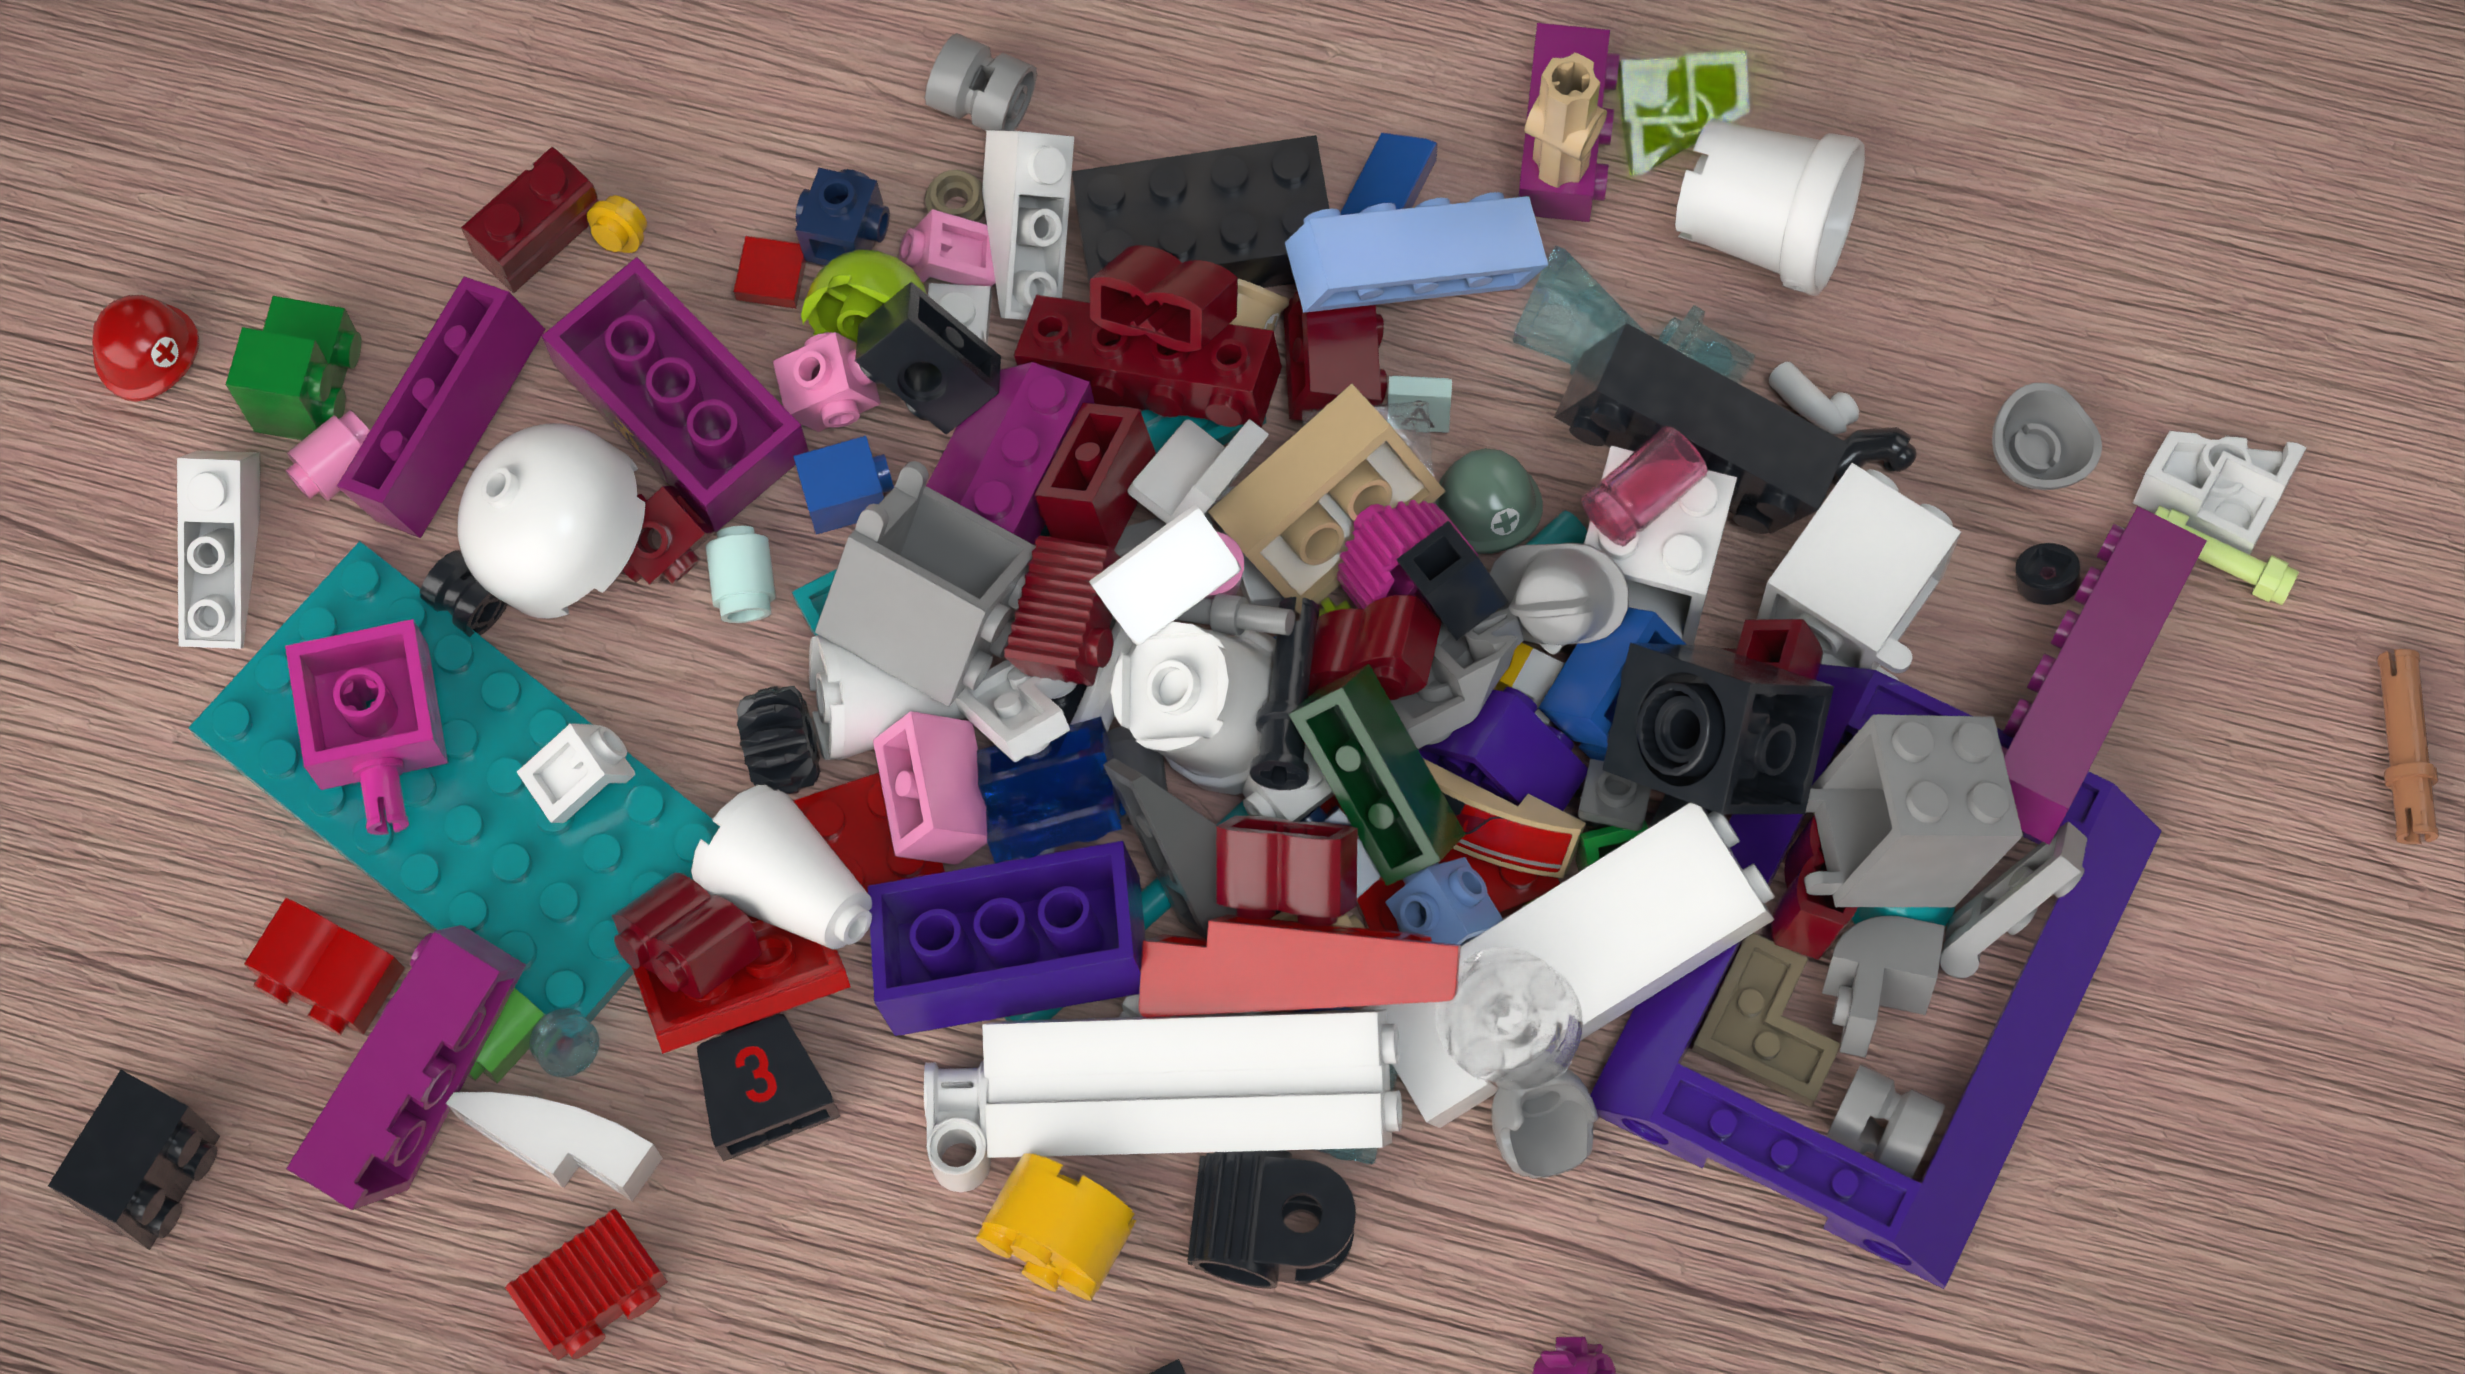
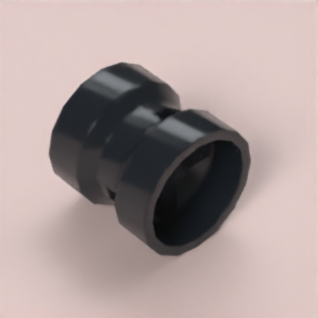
(455, 589)

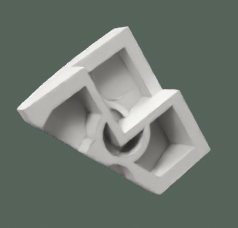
(2219, 484)

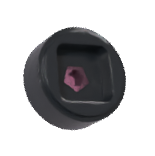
(2048, 573)

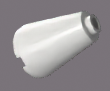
(859, 700)
(782, 870)

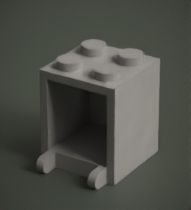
(926, 589)
(1913, 812)

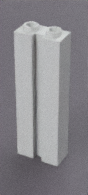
(1613, 934)
(1191, 1083)

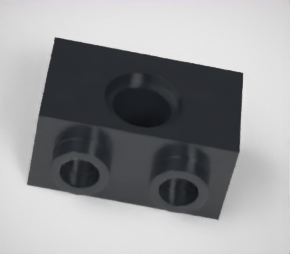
(927, 359)

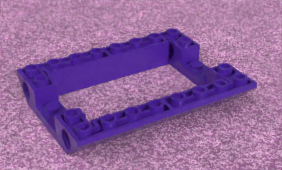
(1865, 1202)

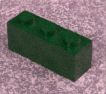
(1377, 775)

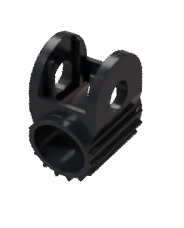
(1242, 1214)

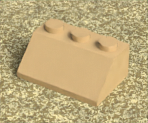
(1306, 495)

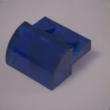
(1049, 795)

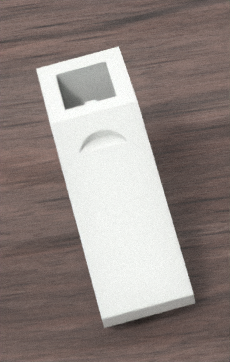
(1027, 215)
(216, 545)

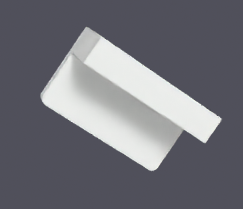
(1193, 469)

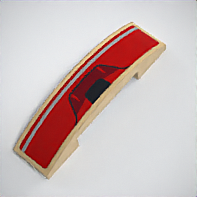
(1521, 837)

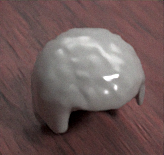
(1545, 1126)

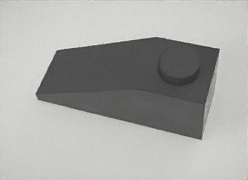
(1177, 844)

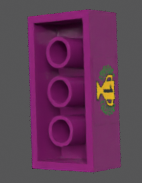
(675, 394)

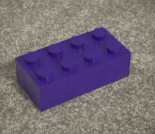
(1007, 938)

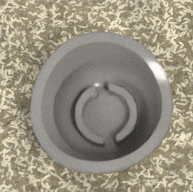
(2045, 438)

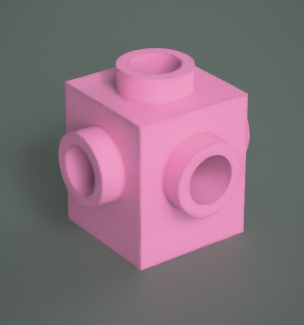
(824, 383)

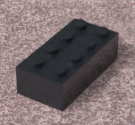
(1205, 206)
(1638, 385)

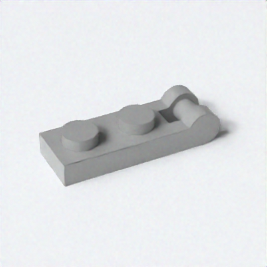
(2013, 900)

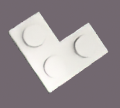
(1016, 710)

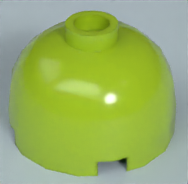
(853, 289)

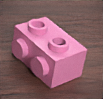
(932, 788)

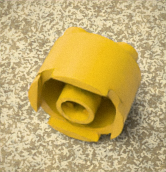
(1057, 1226)

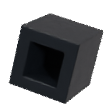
(1452, 580)

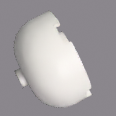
(549, 518)

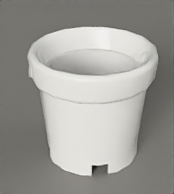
(1773, 199)
(1197, 700)

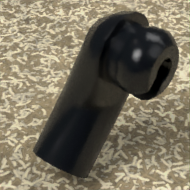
(1877, 444)

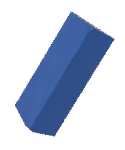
(1393, 173)

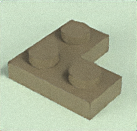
(1751, 1034)

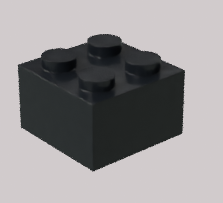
(136, 1160)

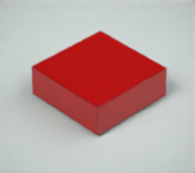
(770, 272)

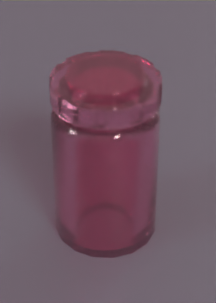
(1644, 486)

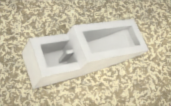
(560, 1138)

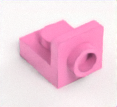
(949, 250)

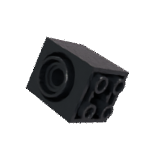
(1717, 729)

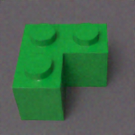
(294, 368)

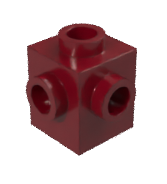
(681, 535)

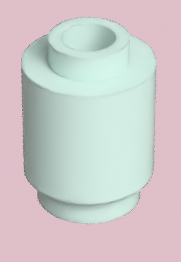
(740, 574)

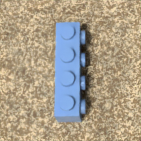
(1415, 252)

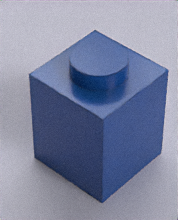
(842, 482)

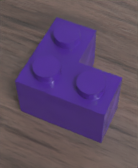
(1511, 752)

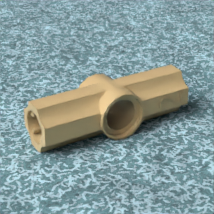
(1565, 119)

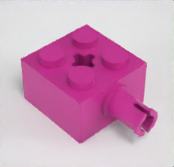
(376, 744)

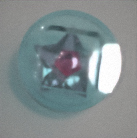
(564, 1042)

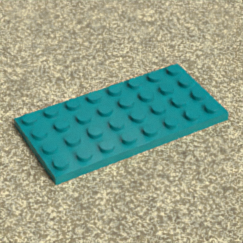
(475, 833)

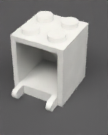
(1676, 554)
(1863, 571)

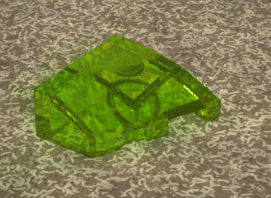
(1674, 98)

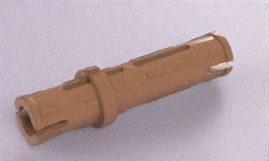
(2410, 769)

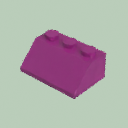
(1008, 446)

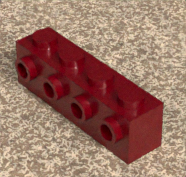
(1221, 382)

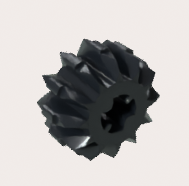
(778, 739)

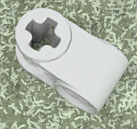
(954, 1116)

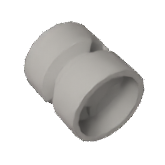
(976, 84)
(1909, 1128)

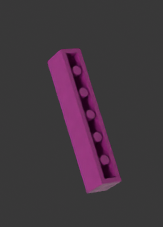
(2096, 666)

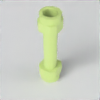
(2271, 579)

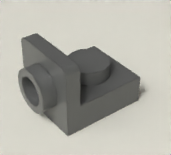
(1612, 800)

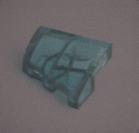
(1568, 312)

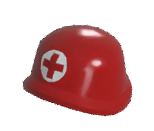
(142, 346)

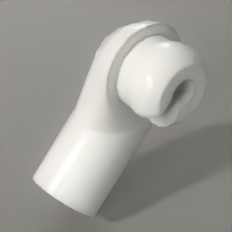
(1811, 403)

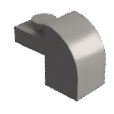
(1881, 964)

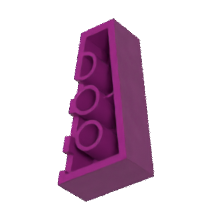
(407, 1069)

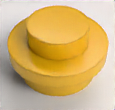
(617, 224)

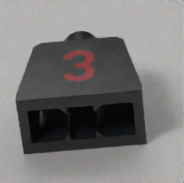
(760, 1087)

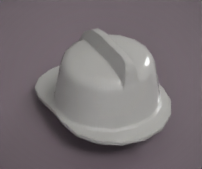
(1562, 592)

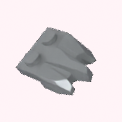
(1460, 678)

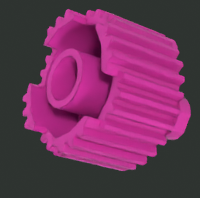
(1381, 538)

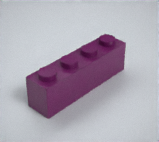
(441, 407)

